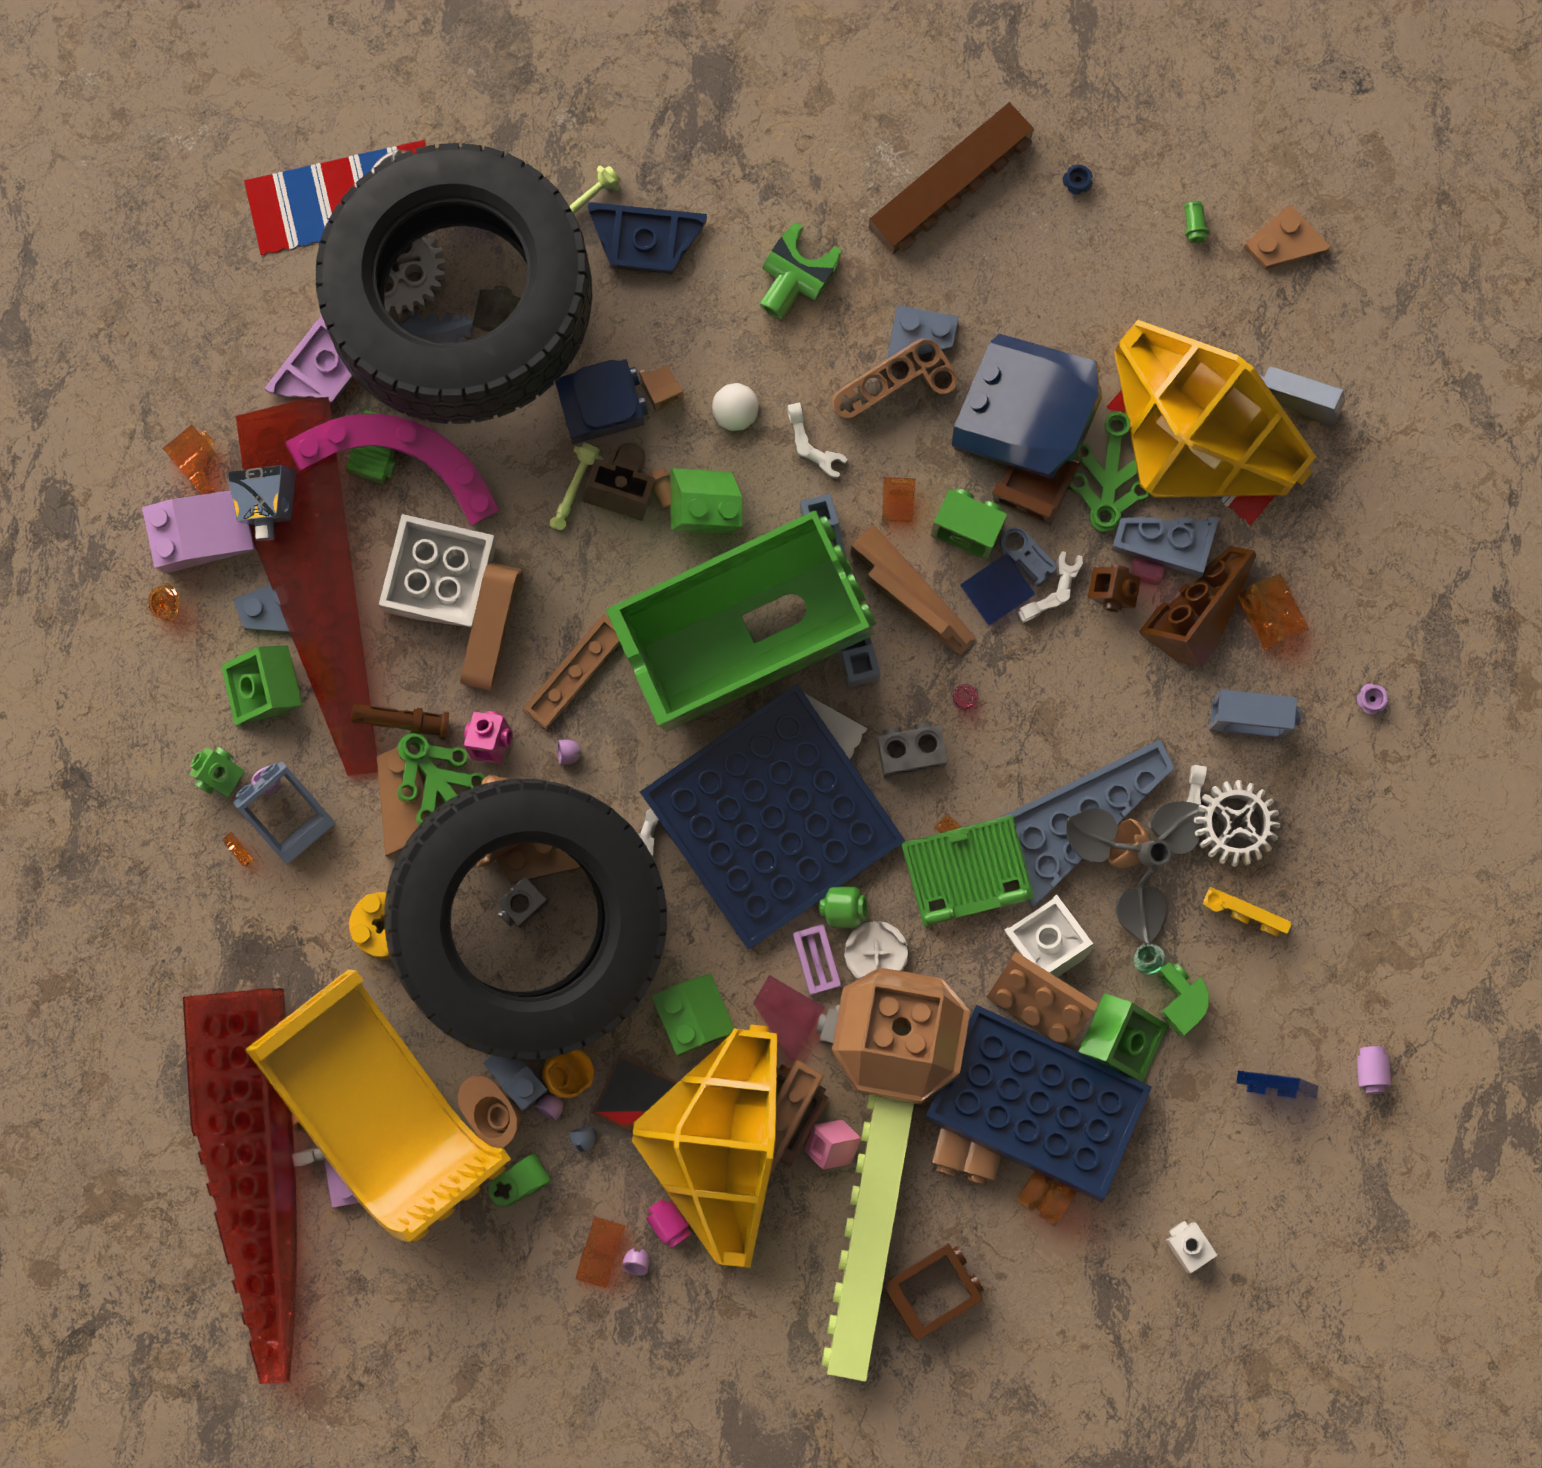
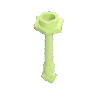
(606, 178)
(586, 456)

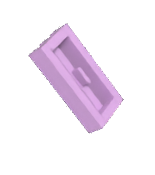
(824, 986)

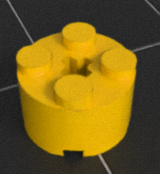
(363, 926)

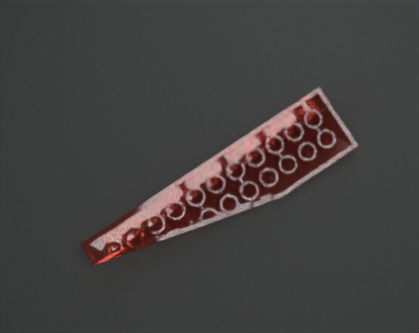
(314, 574)

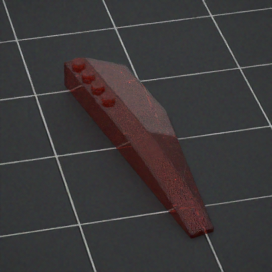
(248, 1161)

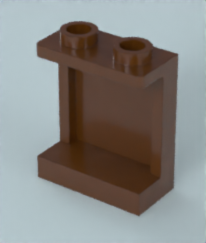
(1036, 494)

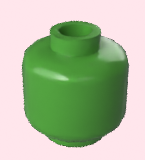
(844, 907)

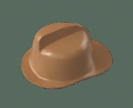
(489, 1111)

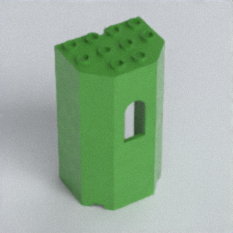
(691, 633)

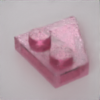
(787, 1014)

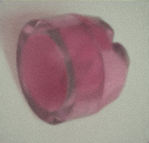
(960, 701)

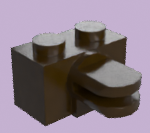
(621, 484)

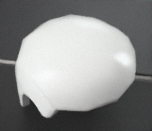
(735, 407)

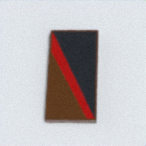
(630, 1092)

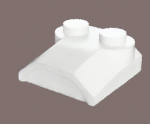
(1051, 938)

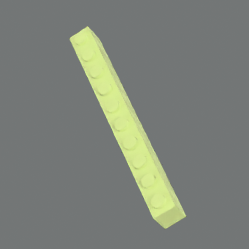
(869, 1238)

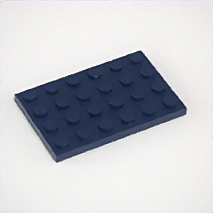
(1040, 1104)

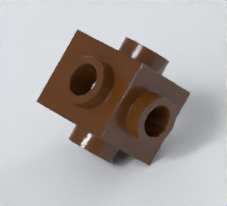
(1114, 587)

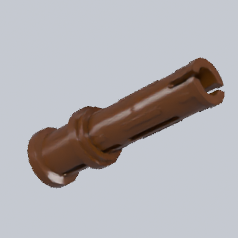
(414, 721)

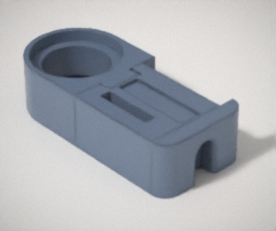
(1031, 556)

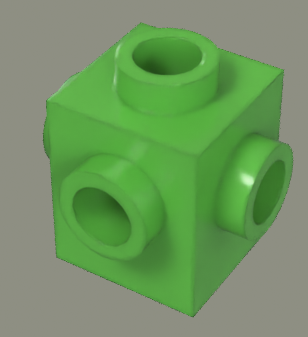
(225, 774)

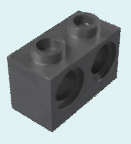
(913, 759)

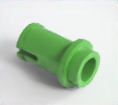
(1196, 225)

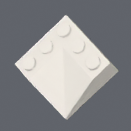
(436, 571)

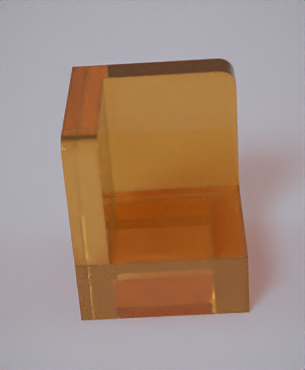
(898, 499)

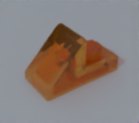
(600, 1252)

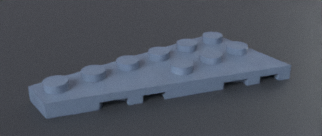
(1111, 788)

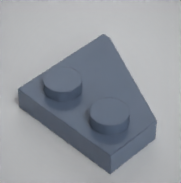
(261, 610)

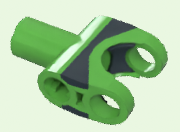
(795, 273)

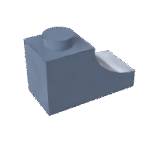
(517, 1080)

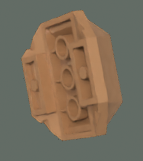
(895, 1065)

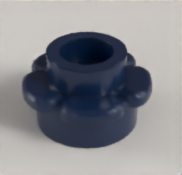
(1083, 173)

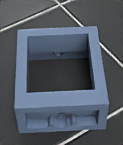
(1254, 714)
(304, 835)

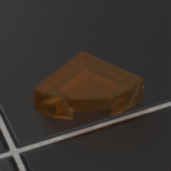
(238, 849)

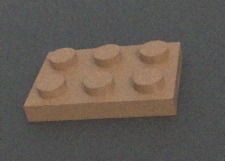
(1041, 1000)

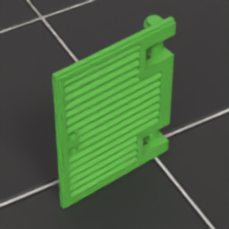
(967, 869)

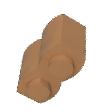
(959, 1154)

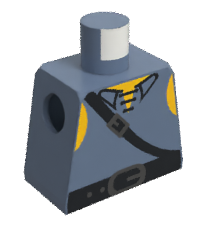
(263, 497)

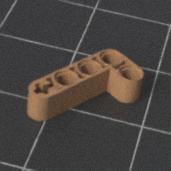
(889, 383)
(490, 624)

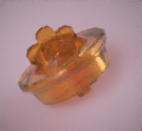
(164, 602)

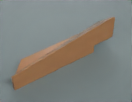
(909, 591)

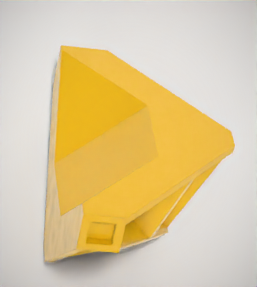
(1204, 420)
(716, 1142)

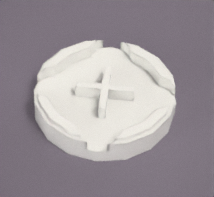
(873, 947)

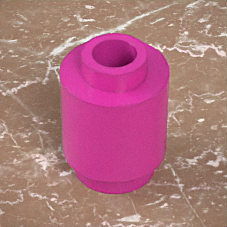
(668, 1222)

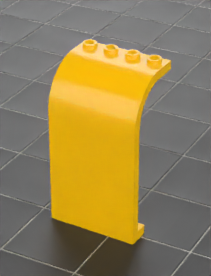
(374, 1110)

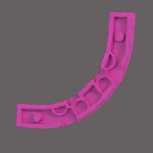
(402, 436)

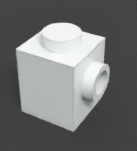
(1190, 1246)

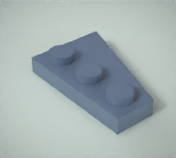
(1169, 543)

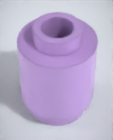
(1373, 1069)

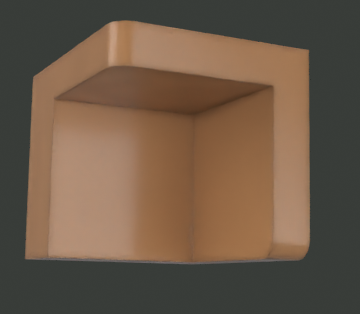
(661, 387)

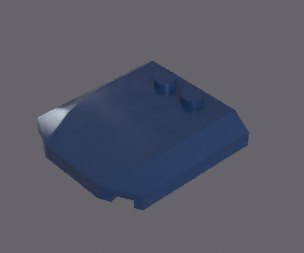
(1028, 406)

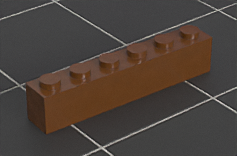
(951, 178)

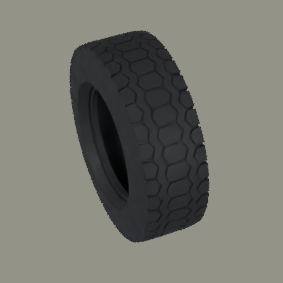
(438, 192)
(601, 987)

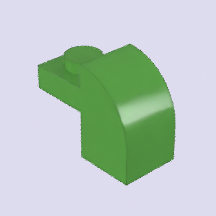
(1191, 1002)

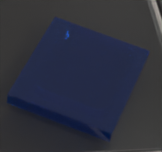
(997, 589)

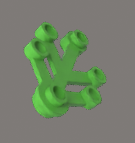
(1109, 478)
(436, 779)

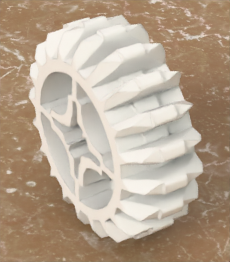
(1247, 832)

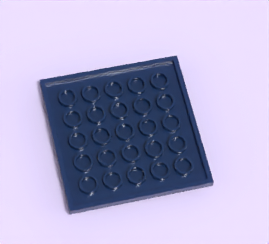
(772, 816)

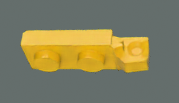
(1244, 911)

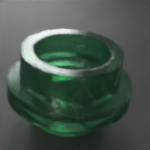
(1148, 951)

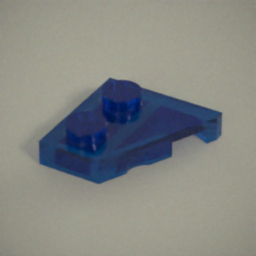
(1284, 1086)

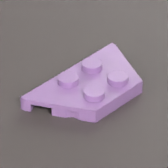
(312, 369)

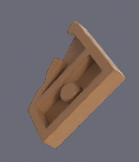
(1285, 240)

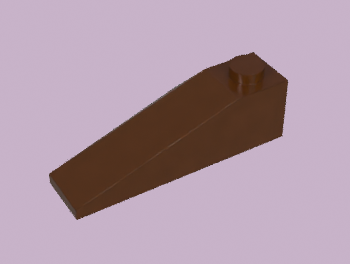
(1197, 618)

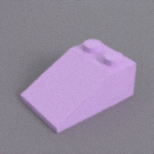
(195, 531)

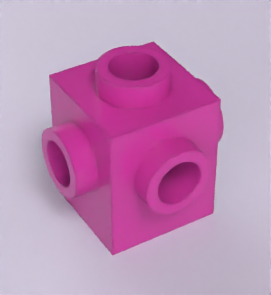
(487, 737)

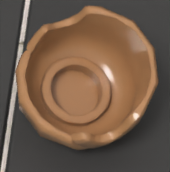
(1129, 832)

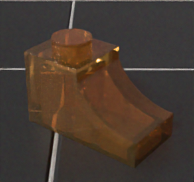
(192, 455)

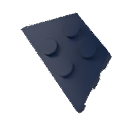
(645, 236)

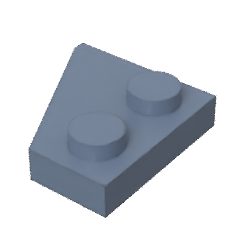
(915, 324)

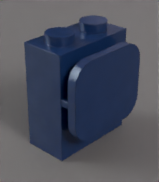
(601, 400)

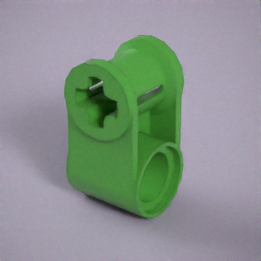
(524, 1178)

